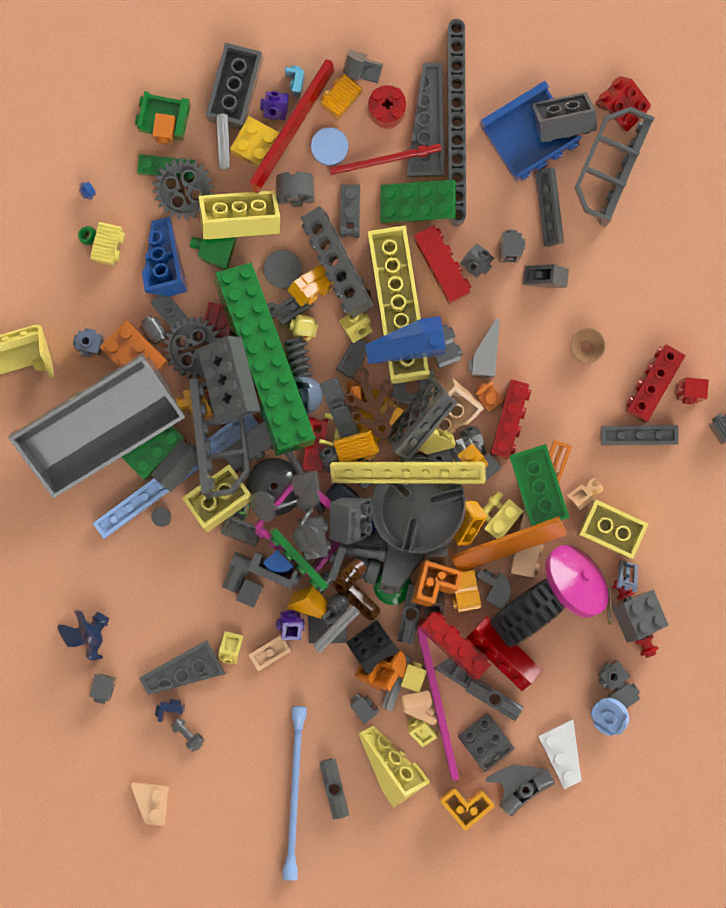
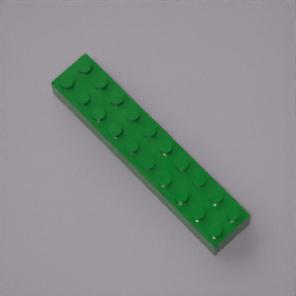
(269, 368)

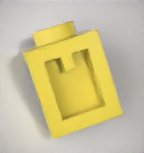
(230, 647)
(421, 731)

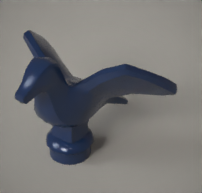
(85, 634)

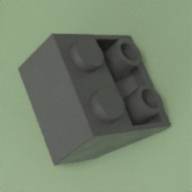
(350, 519)

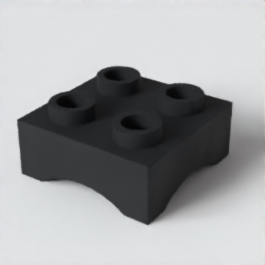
(372, 646)

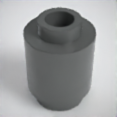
(153, 330)
(328, 456)

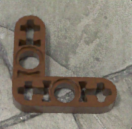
(346, 586)

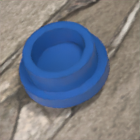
(87, 190)

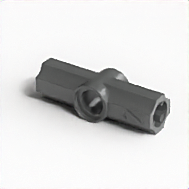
(408, 626)
(505, 705)
(336, 800)

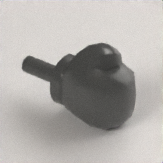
(335, 605)

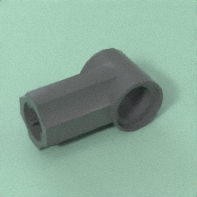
(238, 569)

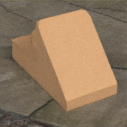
(419, 706)

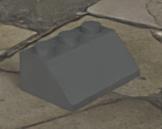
(564, 117)

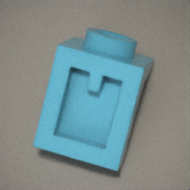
(296, 83)

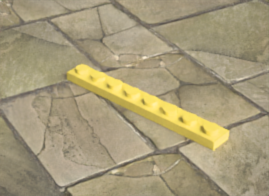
(408, 472)

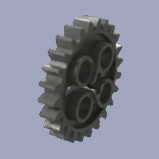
(167, 194)
(188, 330)

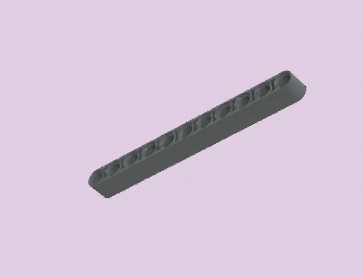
(457, 113)

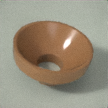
(594, 338)

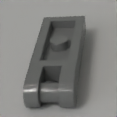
(350, 210)

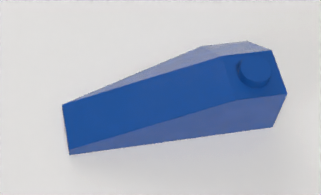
(163, 264)
(412, 341)

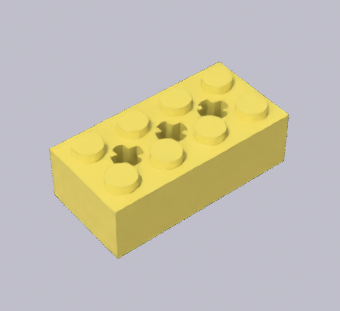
(239, 214)

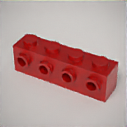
(441, 264)
(655, 382)
(509, 419)
(453, 645)
(509, 660)

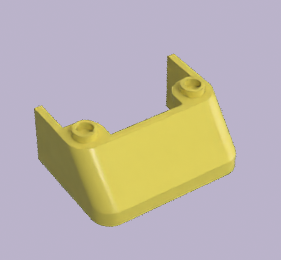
(23, 349)

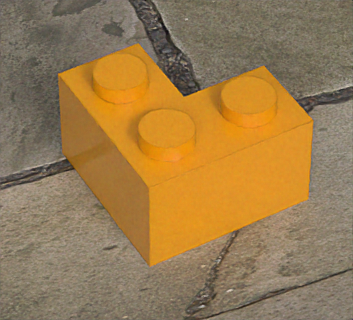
(466, 811)

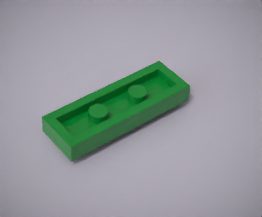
(150, 165)

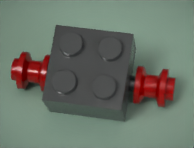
(639, 618)

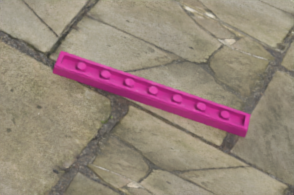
(438, 705)

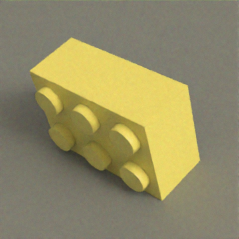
(213, 511)
(612, 529)

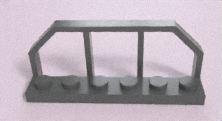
(627, 163)
(203, 445)

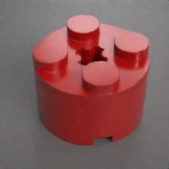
(376, 106)

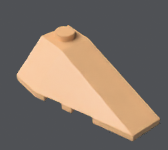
(463, 412)

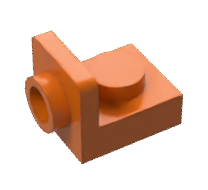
(355, 388)
(488, 396)

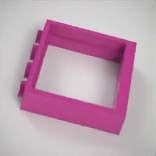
(262, 532)

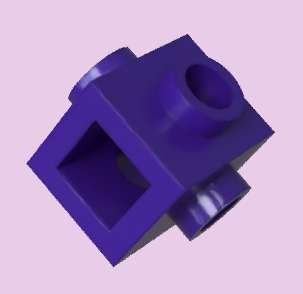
(275, 105)
(290, 625)

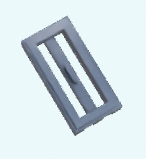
(620, 582)

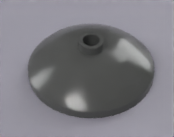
(269, 472)

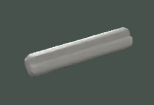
(223, 141)
(336, 629)
(391, 696)

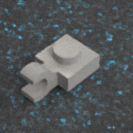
(459, 447)

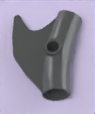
(514, 779)

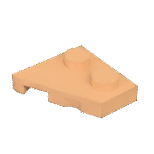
(151, 801)

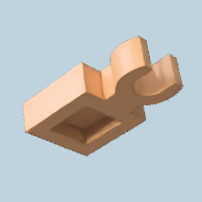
(584, 495)

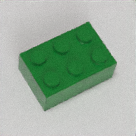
(150, 454)

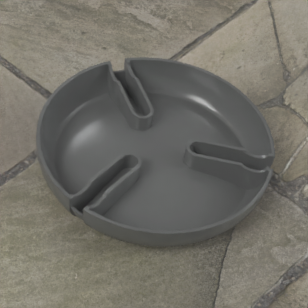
(418, 514)

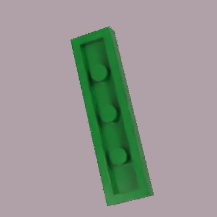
(291, 553)

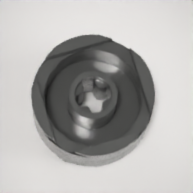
(294, 188)

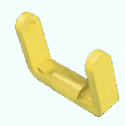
(336, 434)

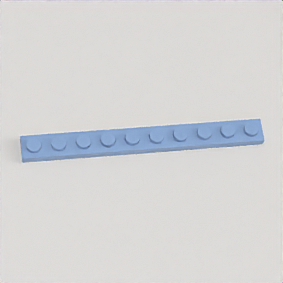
(154, 490)

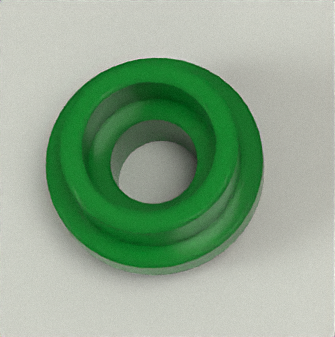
(83, 232)

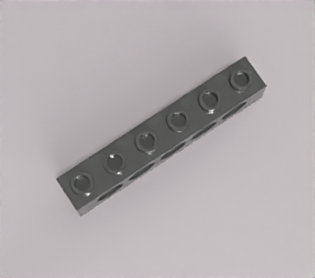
(360, 300)

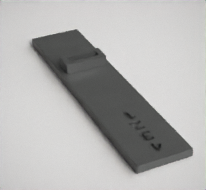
(340, 411)

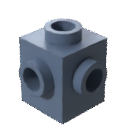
(92, 347)

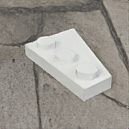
(563, 753)

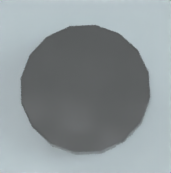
(282, 268)

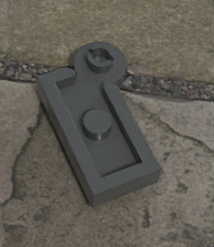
(287, 310)

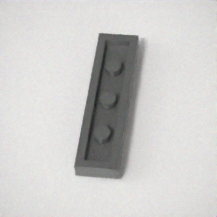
(549, 207)
(639, 435)

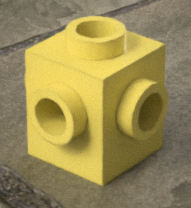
(356, 327)

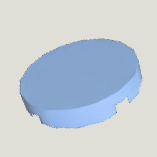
(329, 146)
(610, 716)

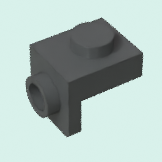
(475, 435)

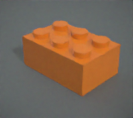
(127, 344)

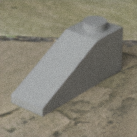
(484, 360)

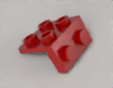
(621, 95)

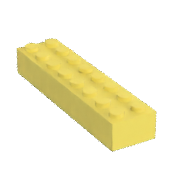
(396, 295)

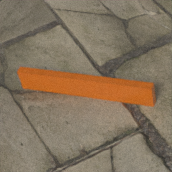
(509, 544)

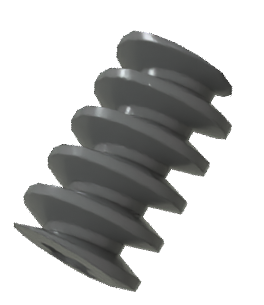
(297, 355)

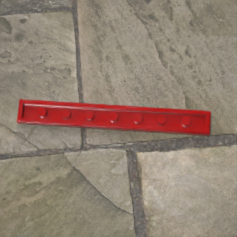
(292, 126)

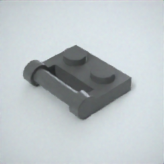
(368, 547)

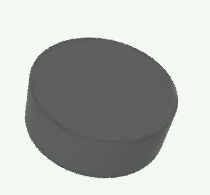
(161, 517)

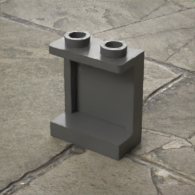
(282, 580)

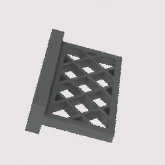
(429, 418)

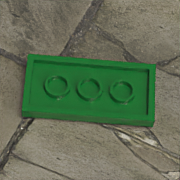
(418, 201)
(538, 485)

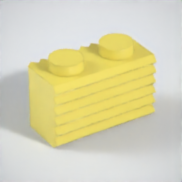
(107, 244)

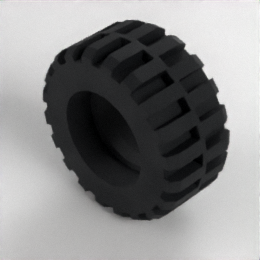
(527, 614)

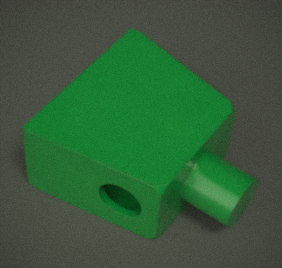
(214, 251)

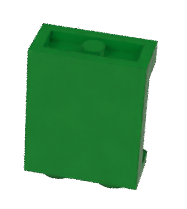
(155, 104)

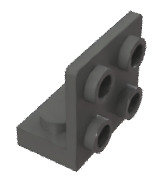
(486, 742)

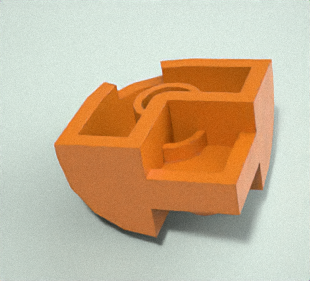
(384, 673)

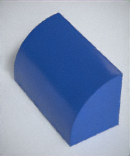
(278, 564)

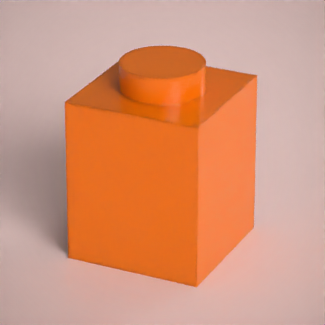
(164, 128)

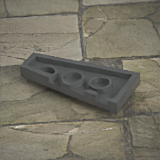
(190, 667)

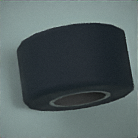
(341, 490)

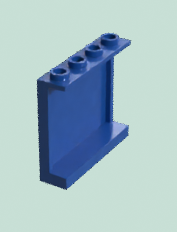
(516, 138)

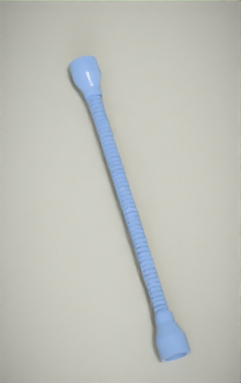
(290, 869)

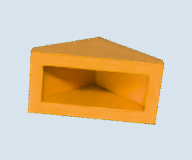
(309, 602)

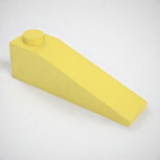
(395, 773)

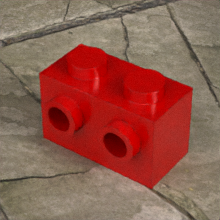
(692, 390)

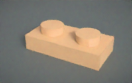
(269, 653)

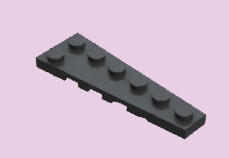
(428, 124)

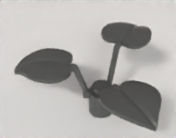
(307, 488)

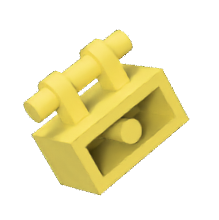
(504, 517)

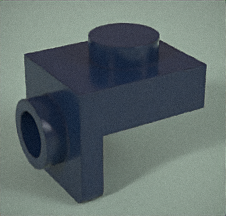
(171, 706)

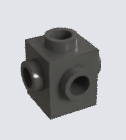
(477, 261)
(620, 675)

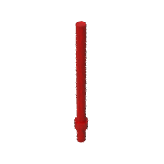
(422, 151)

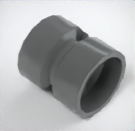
(373, 570)

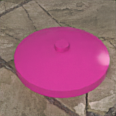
(576, 581)

